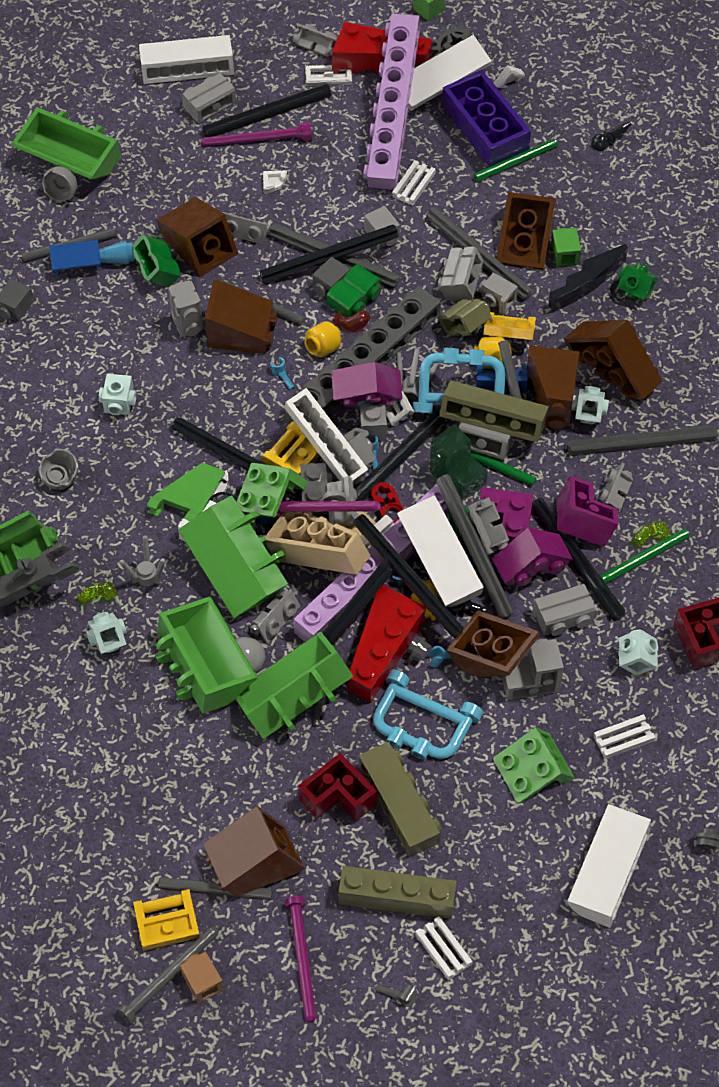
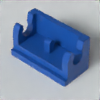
(75, 255)
(486, 379)

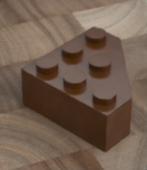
(616, 355)

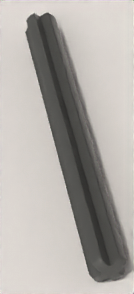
(465, 240)
(310, 245)
(641, 440)
(474, 546)

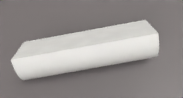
(186, 59)
(445, 69)
(325, 437)
(441, 552)
(609, 865)

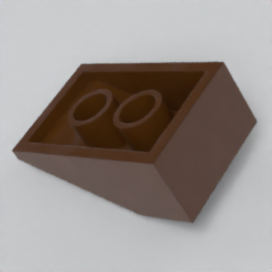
(526, 230)
(491, 645)

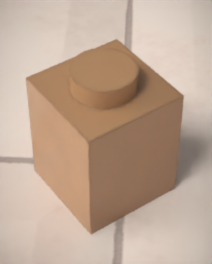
(201, 976)

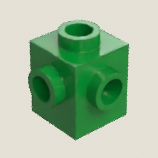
(637, 281)

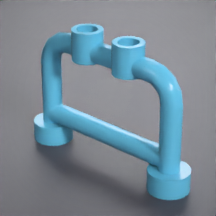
(452, 356)
(421, 747)

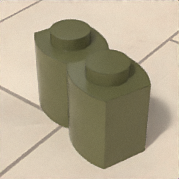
(465, 317)

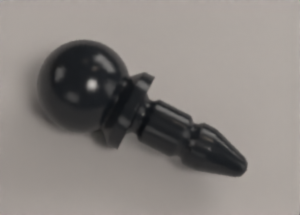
(601, 141)
(471, 607)

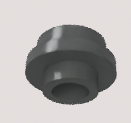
(417, 649)
(707, 838)

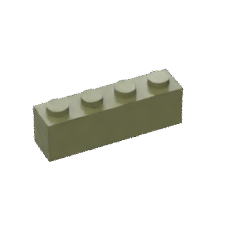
(493, 411)
(400, 799)
(397, 892)

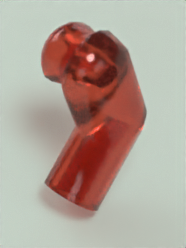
(353, 322)

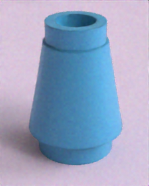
(117, 253)

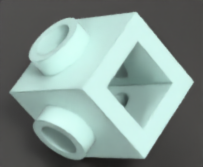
(117, 394)
(590, 414)
(113, 638)
(638, 652)

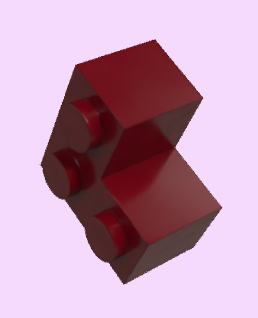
(699, 632)
(337, 783)

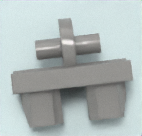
(341, 491)

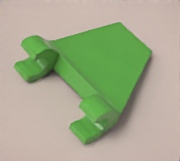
(188, 492)

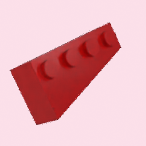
(361, 49)
(385, 638)

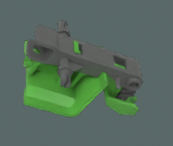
(29, 557)

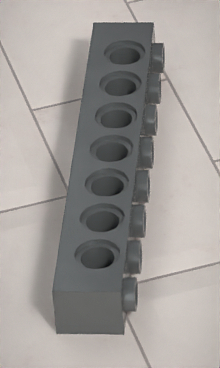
(392, 333)

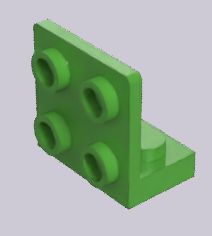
(266, 487)
(532, 764)

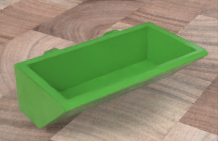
(68, 144)
(234, 556)
(204, 654)
(293, 685)

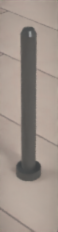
(128, 1012)

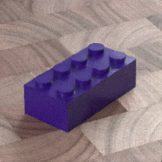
(486, 118)

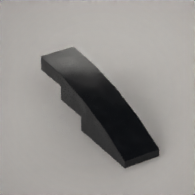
(593, 274)

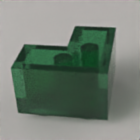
(452, 456)

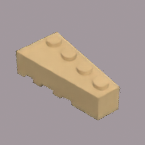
(316, 543)

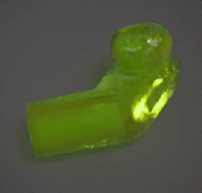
(651, 529)
(95, 590)

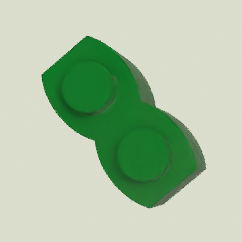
(155, 260)
(354, 291)

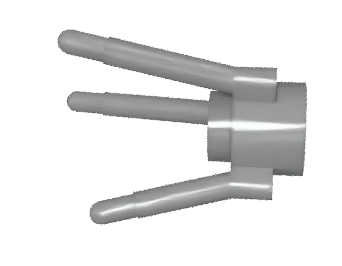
(410, 385)
(146, 571)

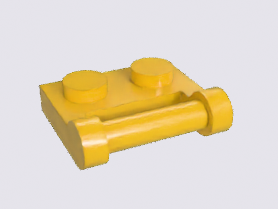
(510, 327)
(300, 453)
(168, 927)

